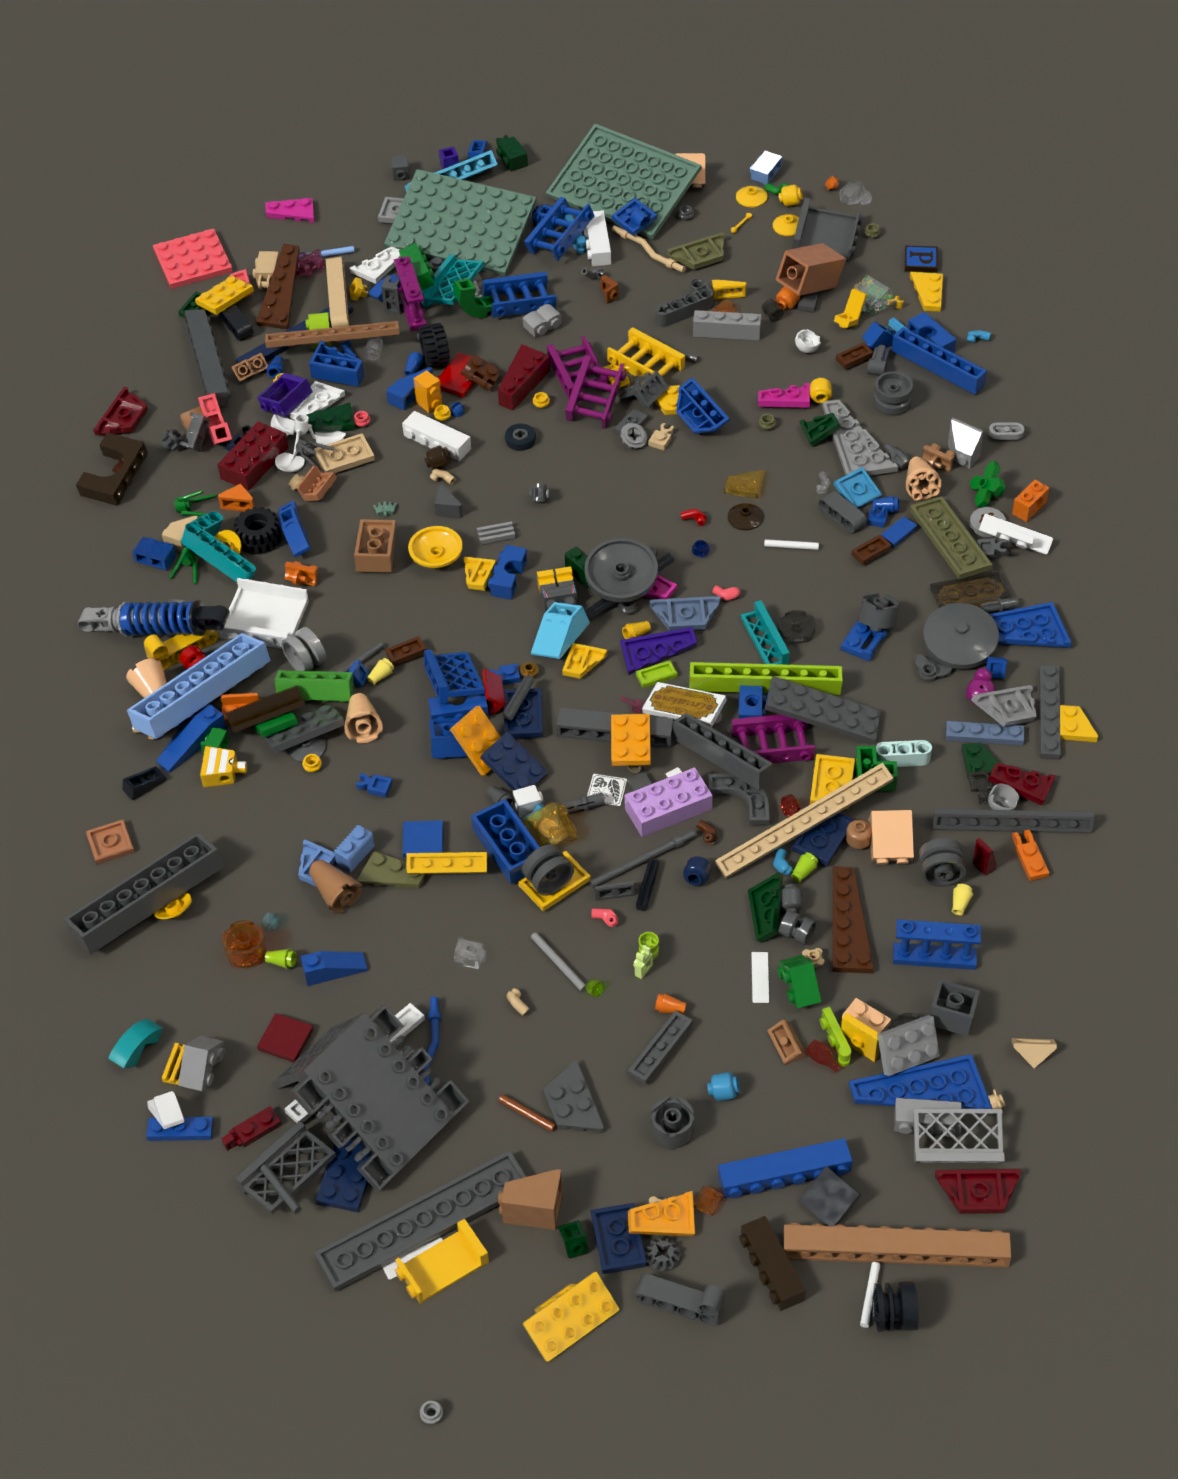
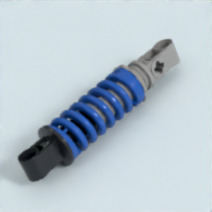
(155, 618)

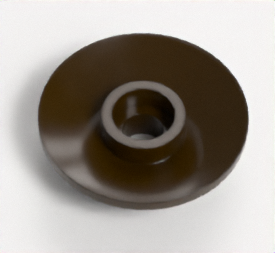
(745, 516)

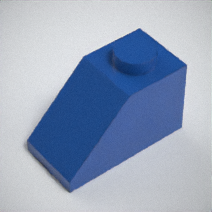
(878, 335)

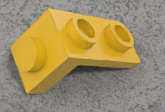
(853, 309)

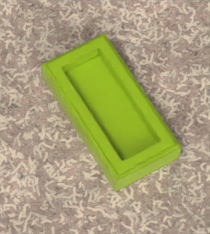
(657, 673)

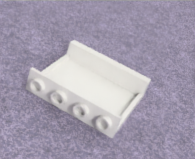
(265, 612)

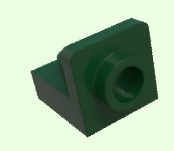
(574, 1239)

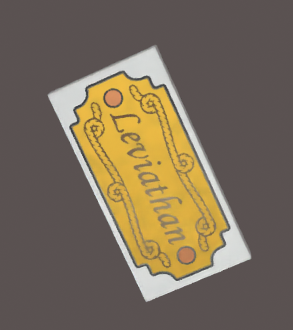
(675, 701)

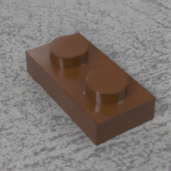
(854, 355)
(871, 550)
(405, 651)

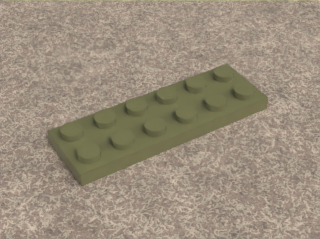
(950, 537)

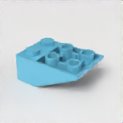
(559, 629)

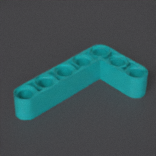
(200, 538)

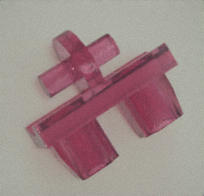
(310, 261)

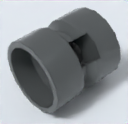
(790, 927)

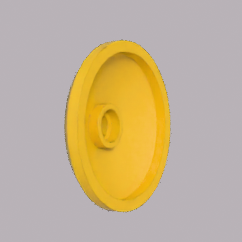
(435, 547)

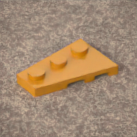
(664, 1217)

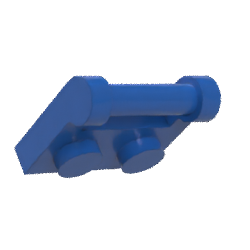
(858, 638)

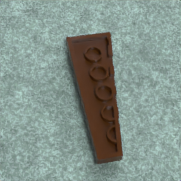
(278, 299)
(849, 934)

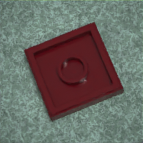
(285, 1037)

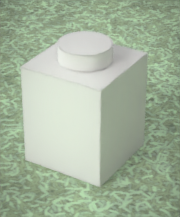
(526, 800)

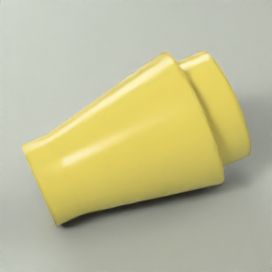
(380, 671)
(961, 897)

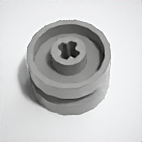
(303, 650)

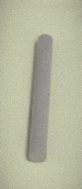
(558, 961)

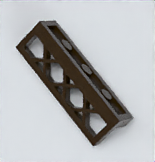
(265, 709)

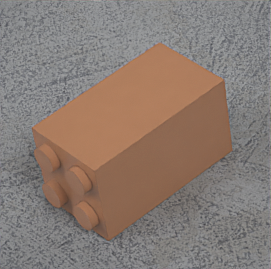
(810, 269)

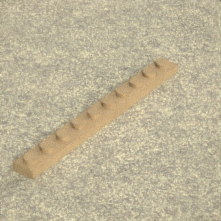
(804, 820)

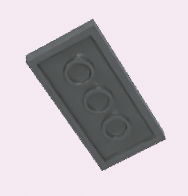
(309, 726)

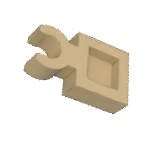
(661, 438)

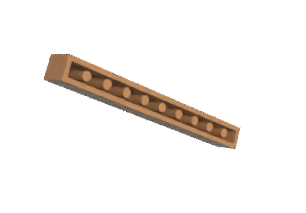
(897, 1245)

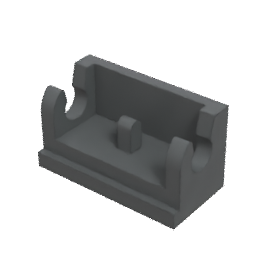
(391, 296)
(196, 432)

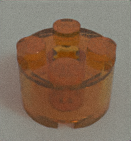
(244, 944)

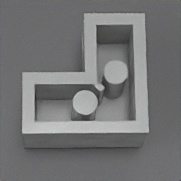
(198, 1061)

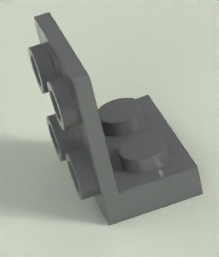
(645, 388)

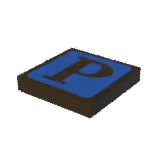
(921, 258)

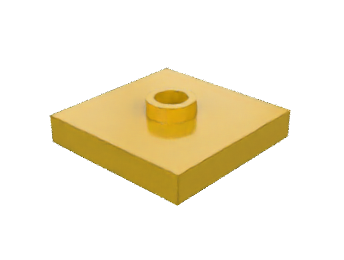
(860, 1037)

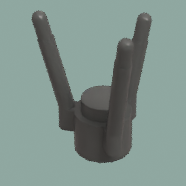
(306, 448)

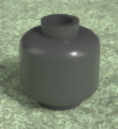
(791, 898)

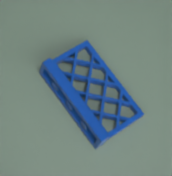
(439, 677)

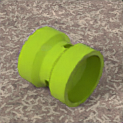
(650, 940)

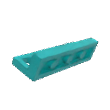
(770, 632)

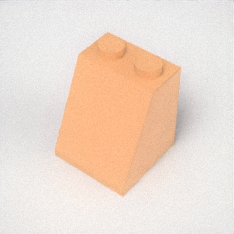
(891, 836)

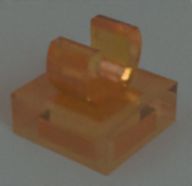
(708, 1200)

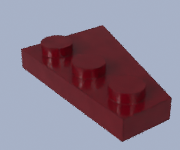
(1027, 784)

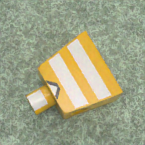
(220, 767)

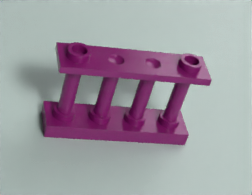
(410, 293)
(559, 367)
(583, 381)
(774, 724)

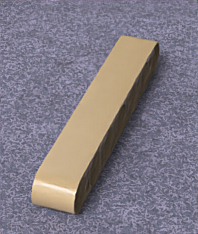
(337, 292)

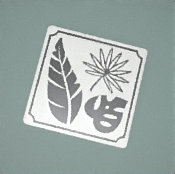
(611, 788)

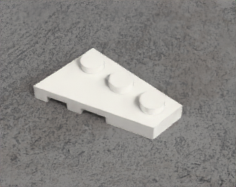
(378, 267)
(320, 399)

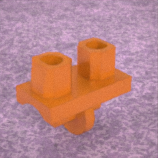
(300, 573)

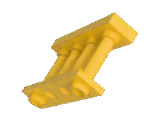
(646, 345)

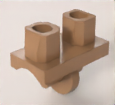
(938, 459)

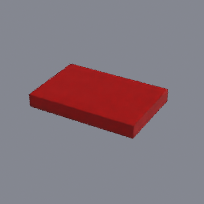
(452, 380)

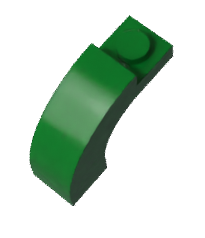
(465, 295)

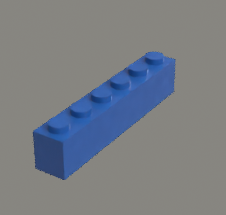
(939, 360)
(783, 1168)

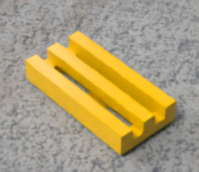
(165, 1077)

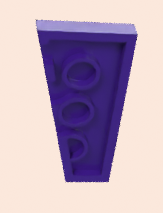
(654, 648)

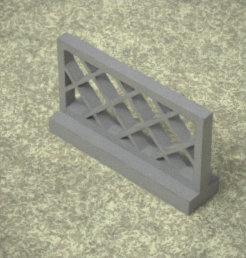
(952, 1155)

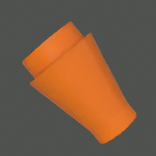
(668, 1004)

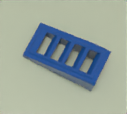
(477, 147)

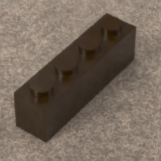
(772, 1263)

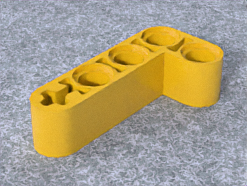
(170, 650)

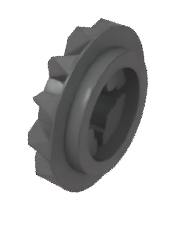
(661, 1262)

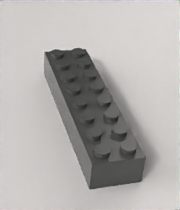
(144, 893)

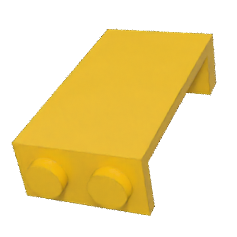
(443, 1263)

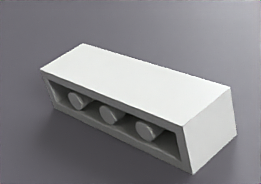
(598, 240)
(433, 433)

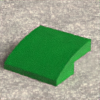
(275, 724)

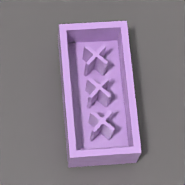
(668, 802)

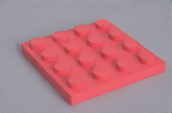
(192, 258)

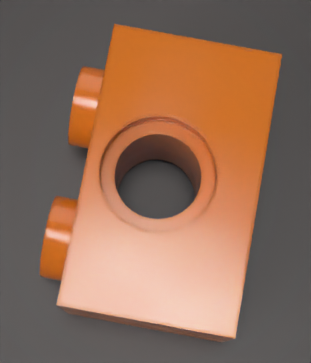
(1030, 500)

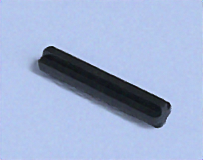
(647, 884)

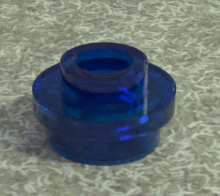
(700, 548)

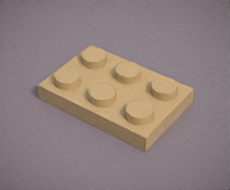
(346, 455)

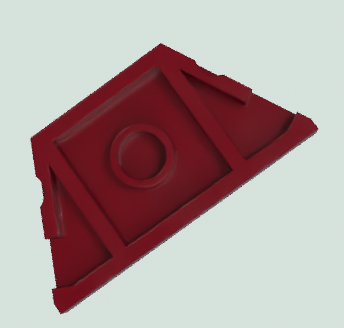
(122, 414)
(979, 1189)

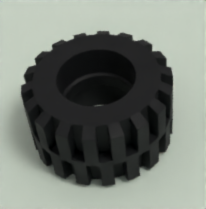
(434, 345)
(258, 530)

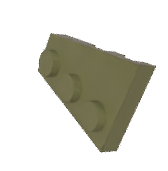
(389, 871)

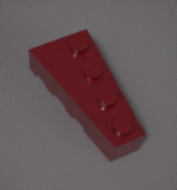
(522, 376)

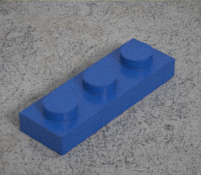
(192, 1129)

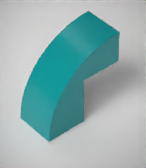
(131, 1044)

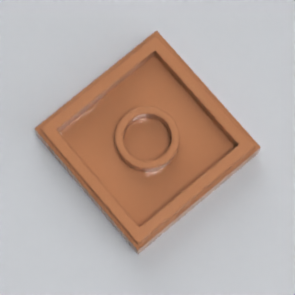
(110, 841)

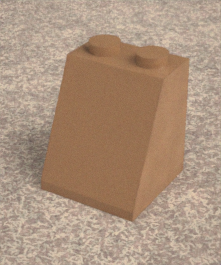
(532, 1200)

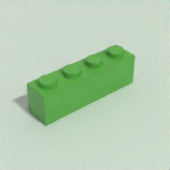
(317, 684)

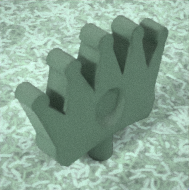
(385, 509)

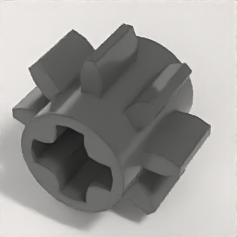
(171, 439)
(539, 493)

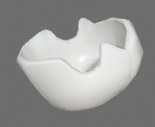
(807, 341)

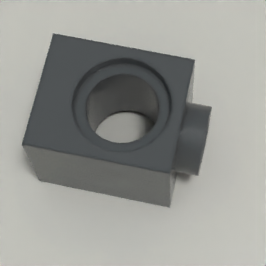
(400, 167)

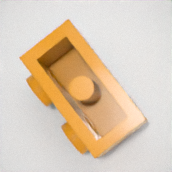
(427, 391)

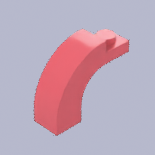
(217, 429)

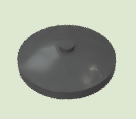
(621, 570)
(960, 635)

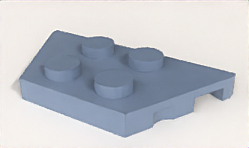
(685, 612)

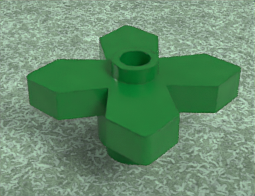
(988, 485)

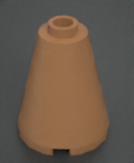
(335, 886)

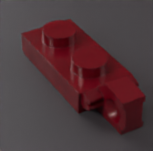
(252, 1129)

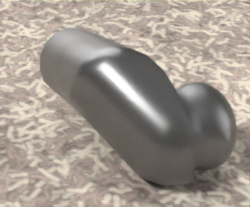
(593, 273)

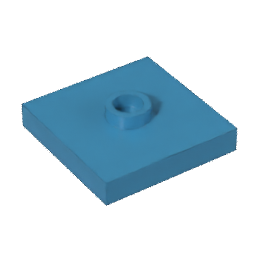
(857, 488)

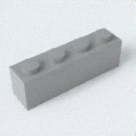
(726, 325)

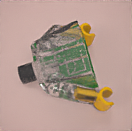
(878, 296)

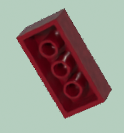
(253, 455)

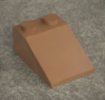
(375, 546)

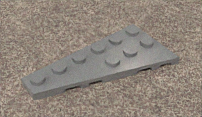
(856, 445)

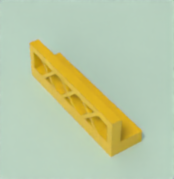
(446, 863)

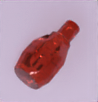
(790, 805)
(821, 1054)

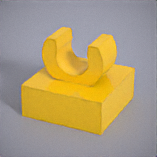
(357, 289)

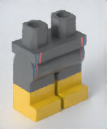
(563, 592)

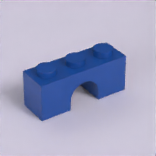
(928, 328)
(511, 560)
(447, 710)

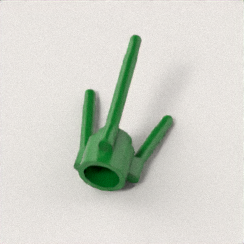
(183, 503)
(187, 558)

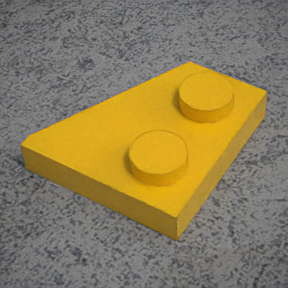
(478, 572)

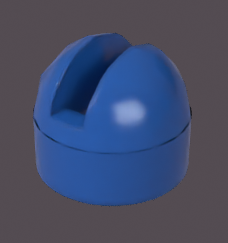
(457, 409)

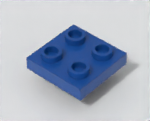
(634, 217)

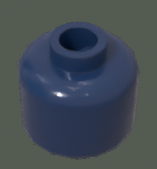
(697, 871)

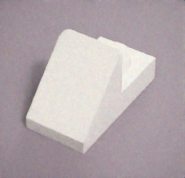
(166, 1110)

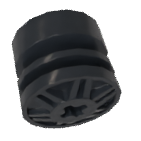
(895, 1306)

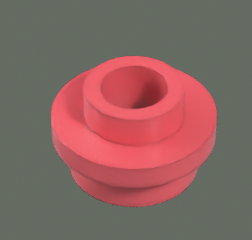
(361, 418)

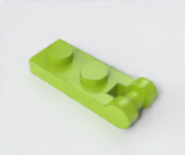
(836, 1037)

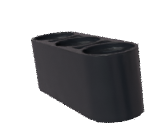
(236, 322)

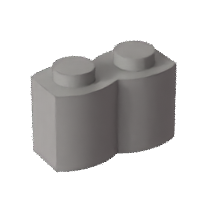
(542, 320)

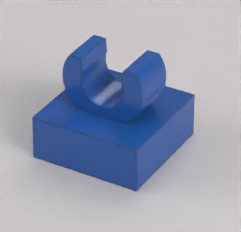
(877, 517)
(997, 667)
(360, 673)

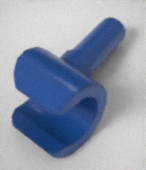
(345, 347)

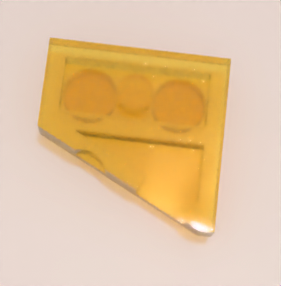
(745, 484)

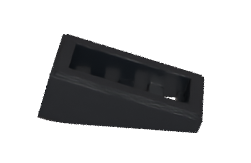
(134, 789)

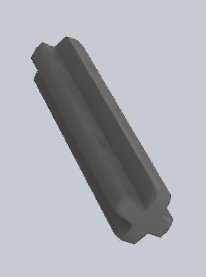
(518, 697)

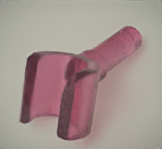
(636, 705)

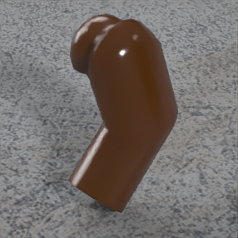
(710, 832)

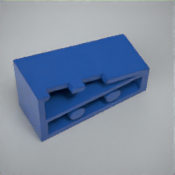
(335, 366)

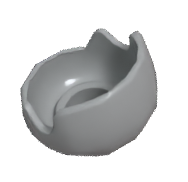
(1003, 797)

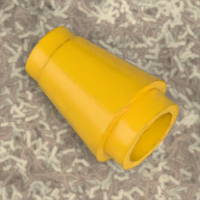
(635, 629)

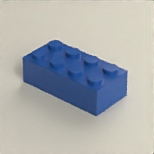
(504, 838)

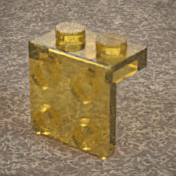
(550, 825)

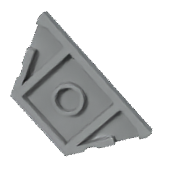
(1008, 705)

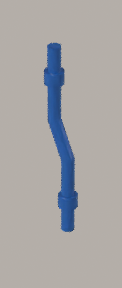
(434, 1019)

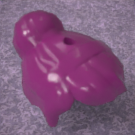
(982, 678)

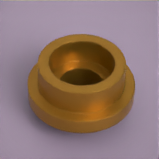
(529, 669)

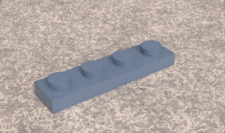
(984, 733)

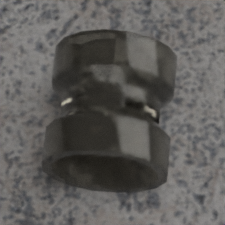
(772, 310)

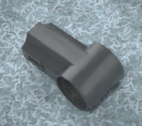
(878, 363)

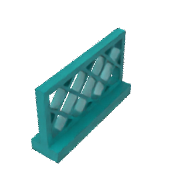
(445, 276)

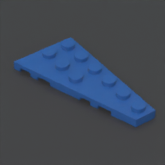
(1032, 626)
(939, 1081)

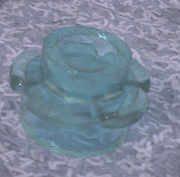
(270, 921)

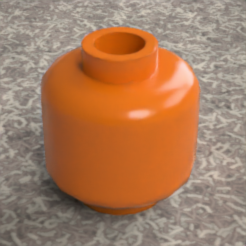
(787, 298)

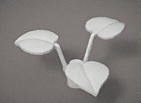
(293, 463)

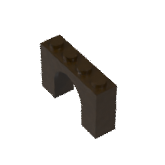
(113, 487)

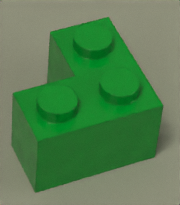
(866, 760)
(801, 980)

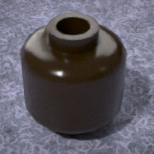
(437, 457)

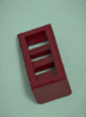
(984, 857)

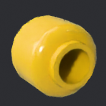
(790, 195)
(820, 390)

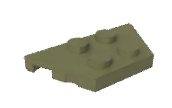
(699, 252)

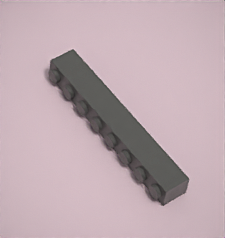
(206, 355)

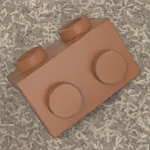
(315, 484)

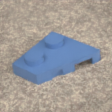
(311, 853)

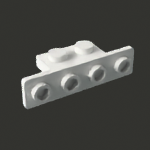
(1016, 534)

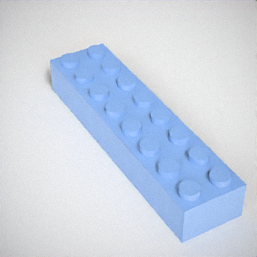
(198, 685)

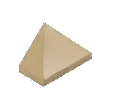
(1034, 1050)

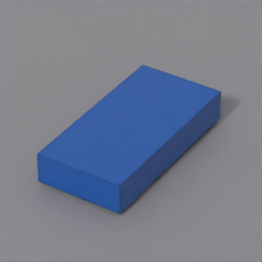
(899, 531)

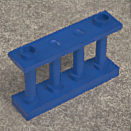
(554, 218)
(518, 283)
(935, 955)

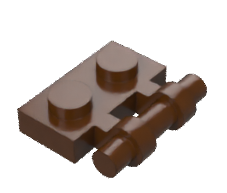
(481, 372)

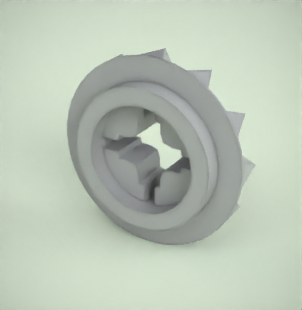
(637, 431)

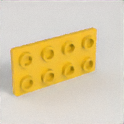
(570, 1315)

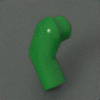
(773, 189)

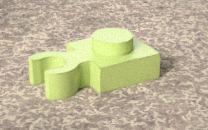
(643, 962)

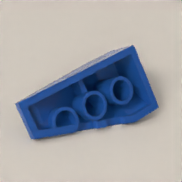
(189, 736)

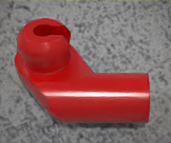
(696, 514)

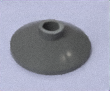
(314, 746)

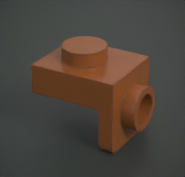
(610, 288)

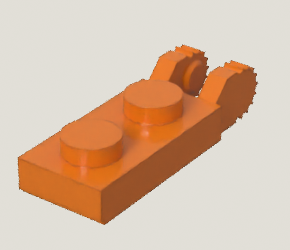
(1030, 856)

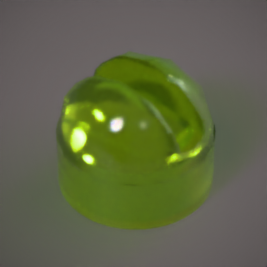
(598, 985)

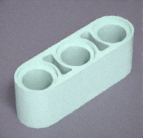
(905, 752)

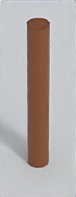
(527, 1113)

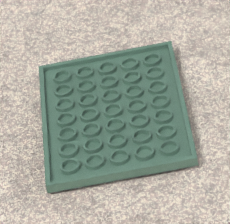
(615, 169)
(461, 220)

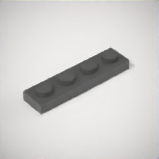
(660, 1047)

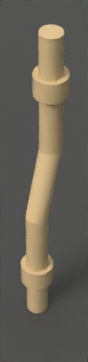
(670, 263)

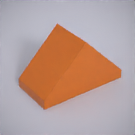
(236, 499)

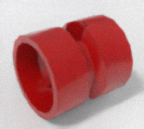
(191, 656)

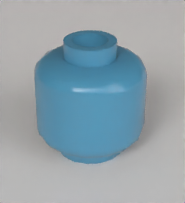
(724, 1086)

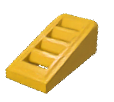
(719, 293)

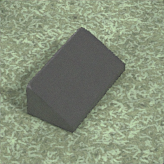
(614, 890)

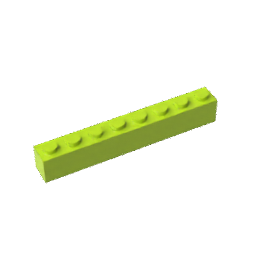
(729, 676)

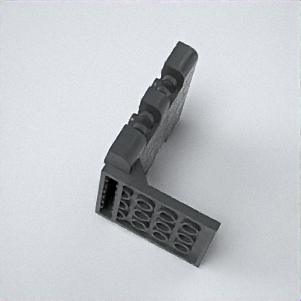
(373, 1093)

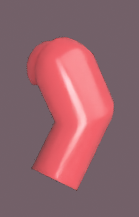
(726, 594)
(606, 915)

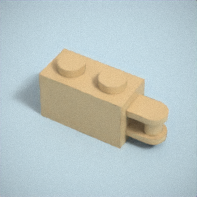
(265, 267)

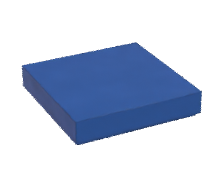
(422, 837)

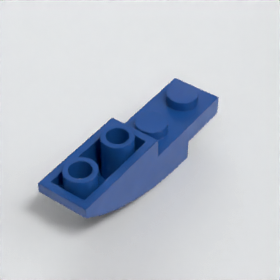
(293, 529)

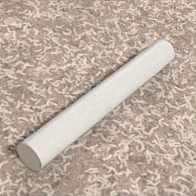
(791, 544)
(867, 1308)

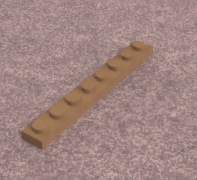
(326, 335)

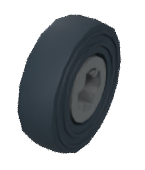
(513, 438)

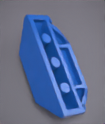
(699, 409)

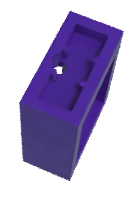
(299, 391)

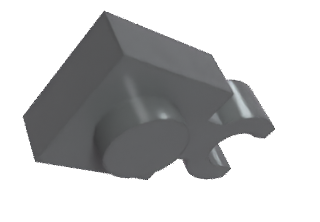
(991, 547)

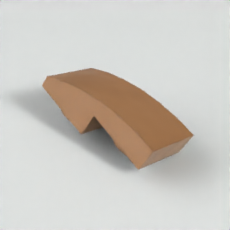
(250, 367)

